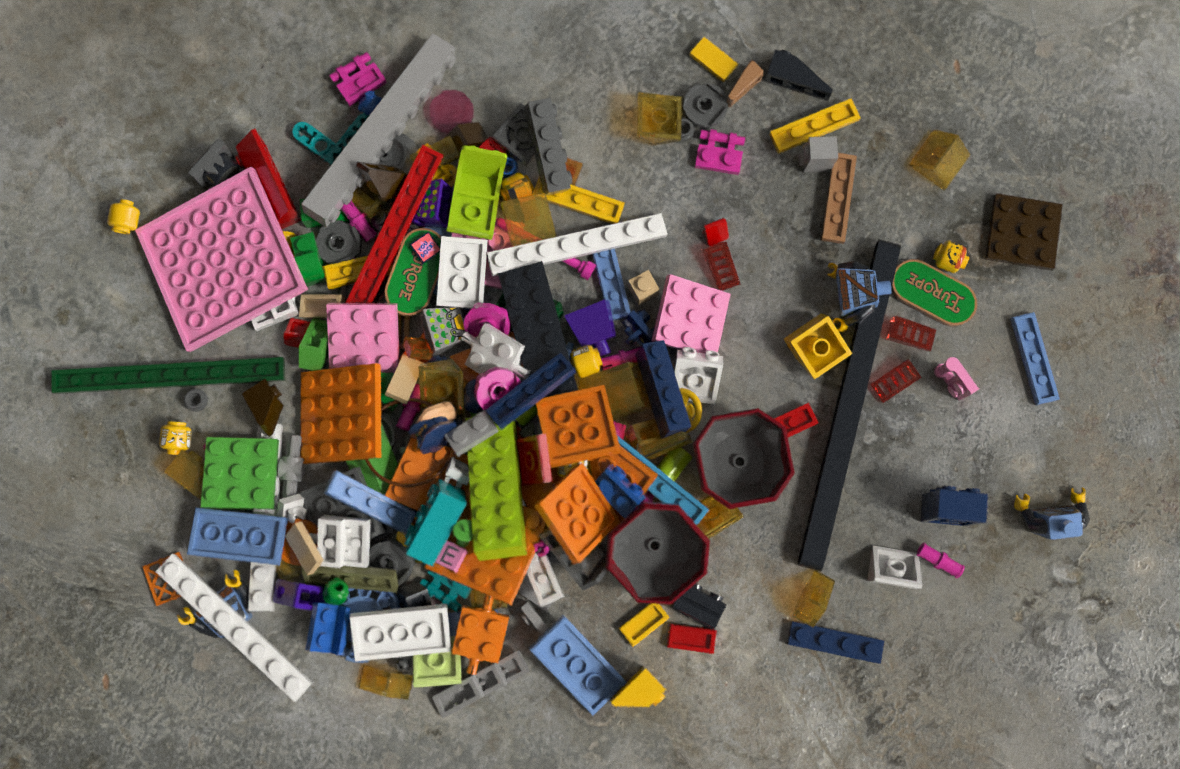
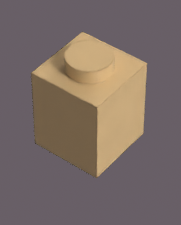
(643, 287)

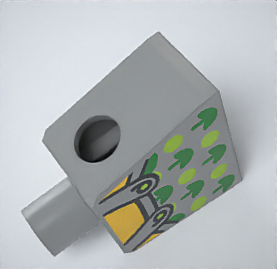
(442, 328)

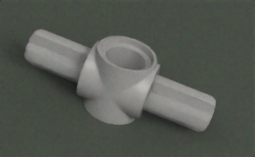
(291, 467)

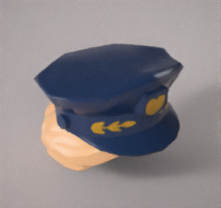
(432, 427)

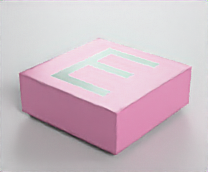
(451, 556)

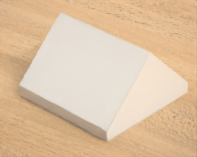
(894, 568)

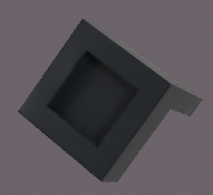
(413, 595)

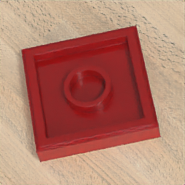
(534, 460)

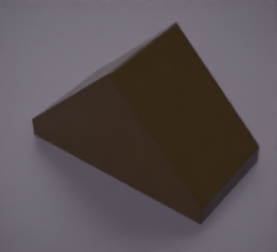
(467, 135)

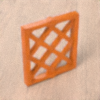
(158, 601)

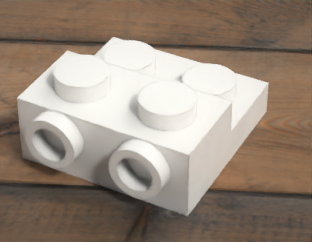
(699, 373)

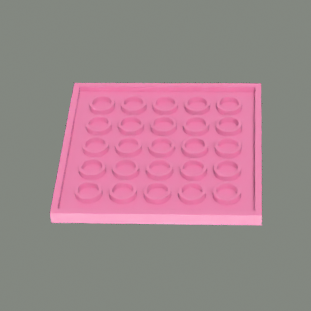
(221, 259)

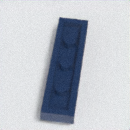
(530, 391)
(835, 642)

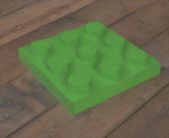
(240, 473)

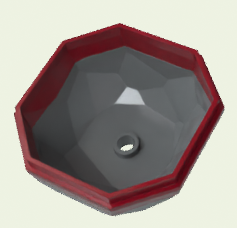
(761, 446)
(660, 572)

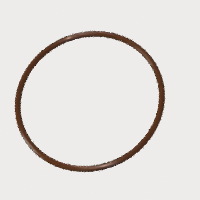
(412, 484)

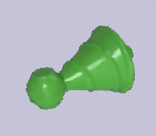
(463, 532)

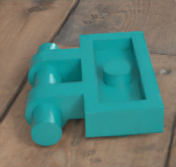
(450, 599)

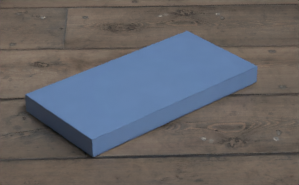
(237, 536)
(577, 665)

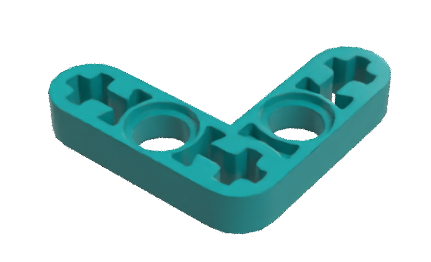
(332, 148)

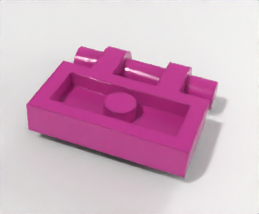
(365, 80)
(719, 158)

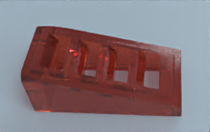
(714, 269)
(902, 339)
(912, 370)

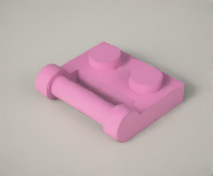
(959, 385)

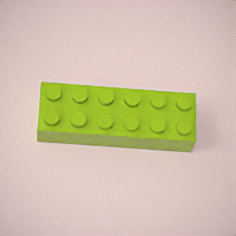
(497, 496)

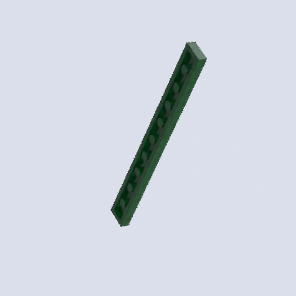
(167, 375)

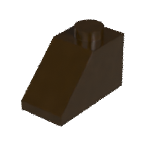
(382, 179)
(264, 405)

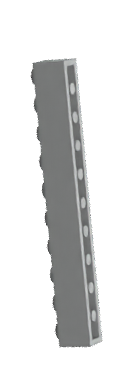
(379, 130)

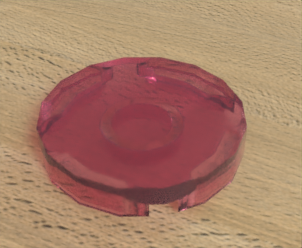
(450, 110)

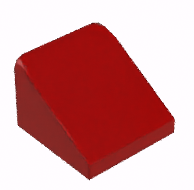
(716, 232)
(295, 332)

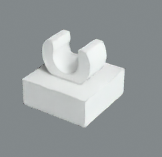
(457, 471)
(291, 508)

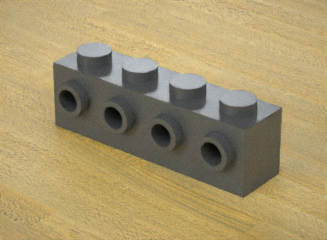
(547, 146)

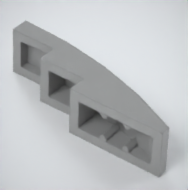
(481, 684)

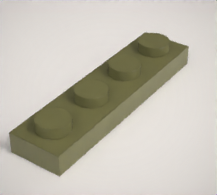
(355, 577)

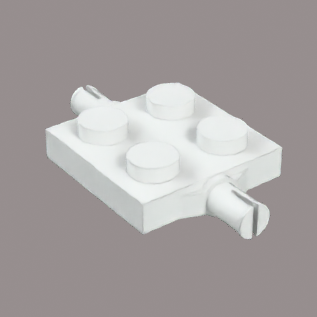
(493, 350)

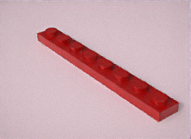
(395, 226)

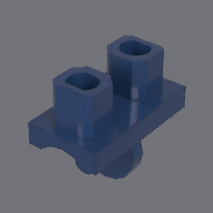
(637, 328)

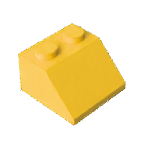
(818, 345)
(639, 691)

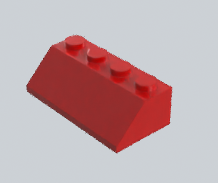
(255, 154)

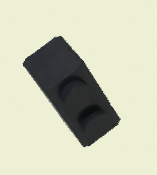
(700, 606)

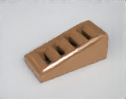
(750, 77)

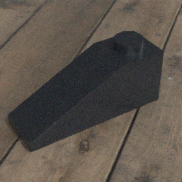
(793, 74)

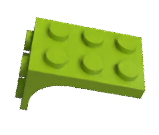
(476, 192)

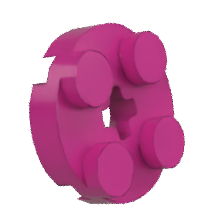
(486, 313)
(489, 380)

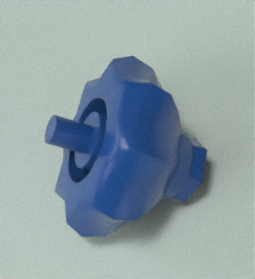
(369, 102)

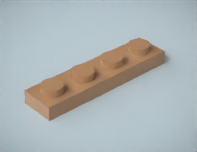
(839, 199)

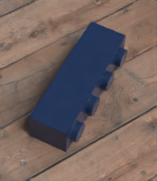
(662, 389)

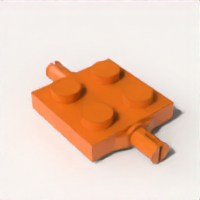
(480, 634)

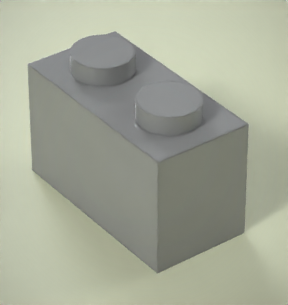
(819, 154)

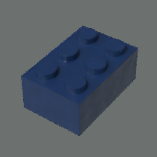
(954, 507)

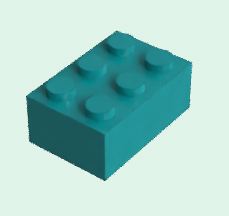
(434, 522)

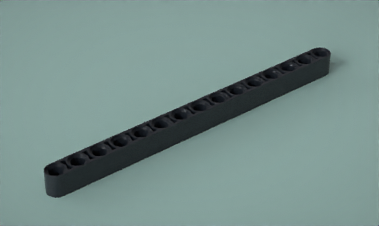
(846, 417)

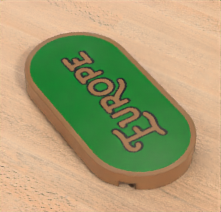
(410, 280)
(934, 293)

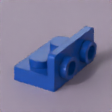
(619, 490)
(328, 628)

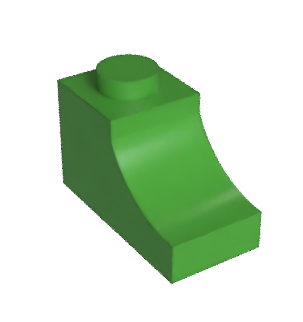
(314, 346)

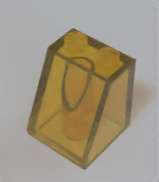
(623, 389)

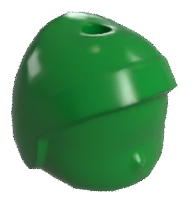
(336, 592)

